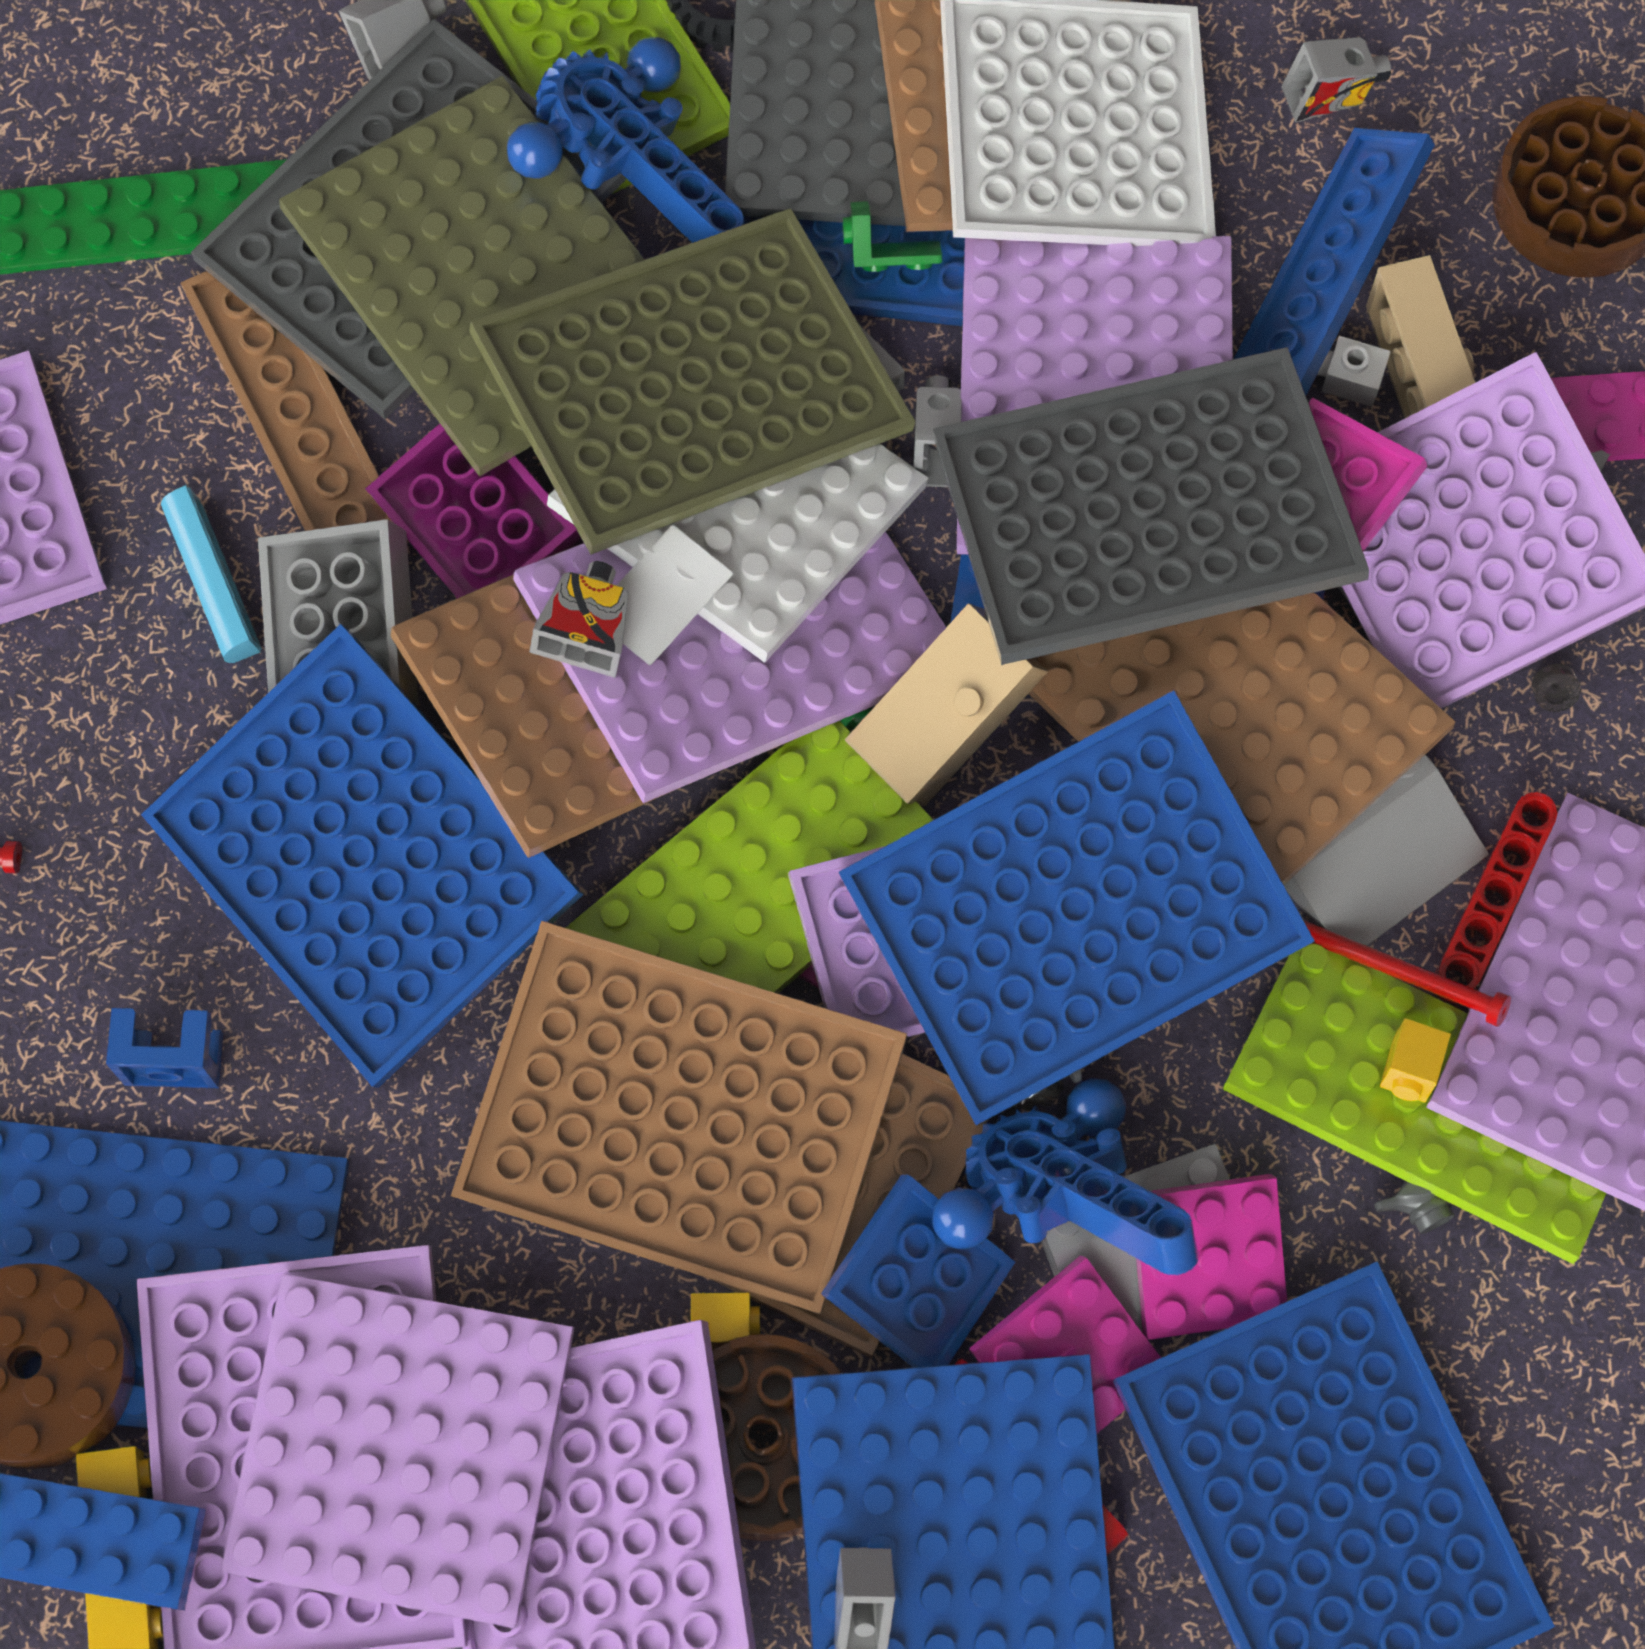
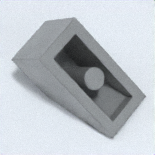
(864, 1598)

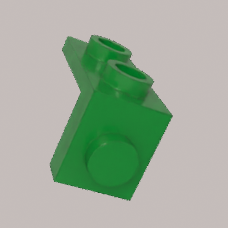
(880, 256)

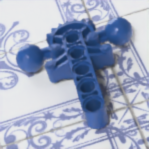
(600, 104)
(1052, 1177)

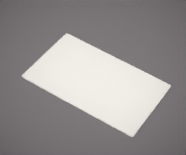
(661, 599)

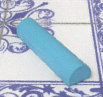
(210, 575)

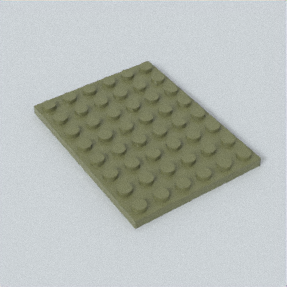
(449, 233)
(690, 379)

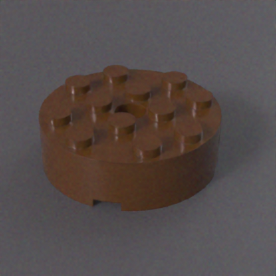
(1575, 187)
(83, 1370)
(757, 1390)

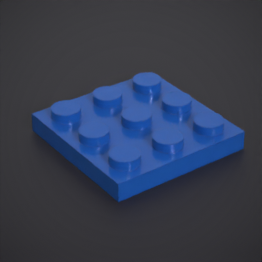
(912, 1285)

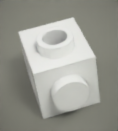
(1354, 370)

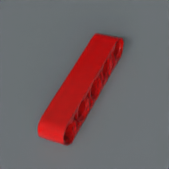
(1504, 879)

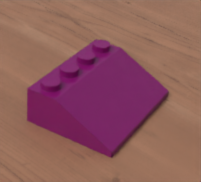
(469, 524)

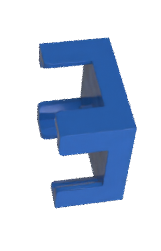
(190, 1065)

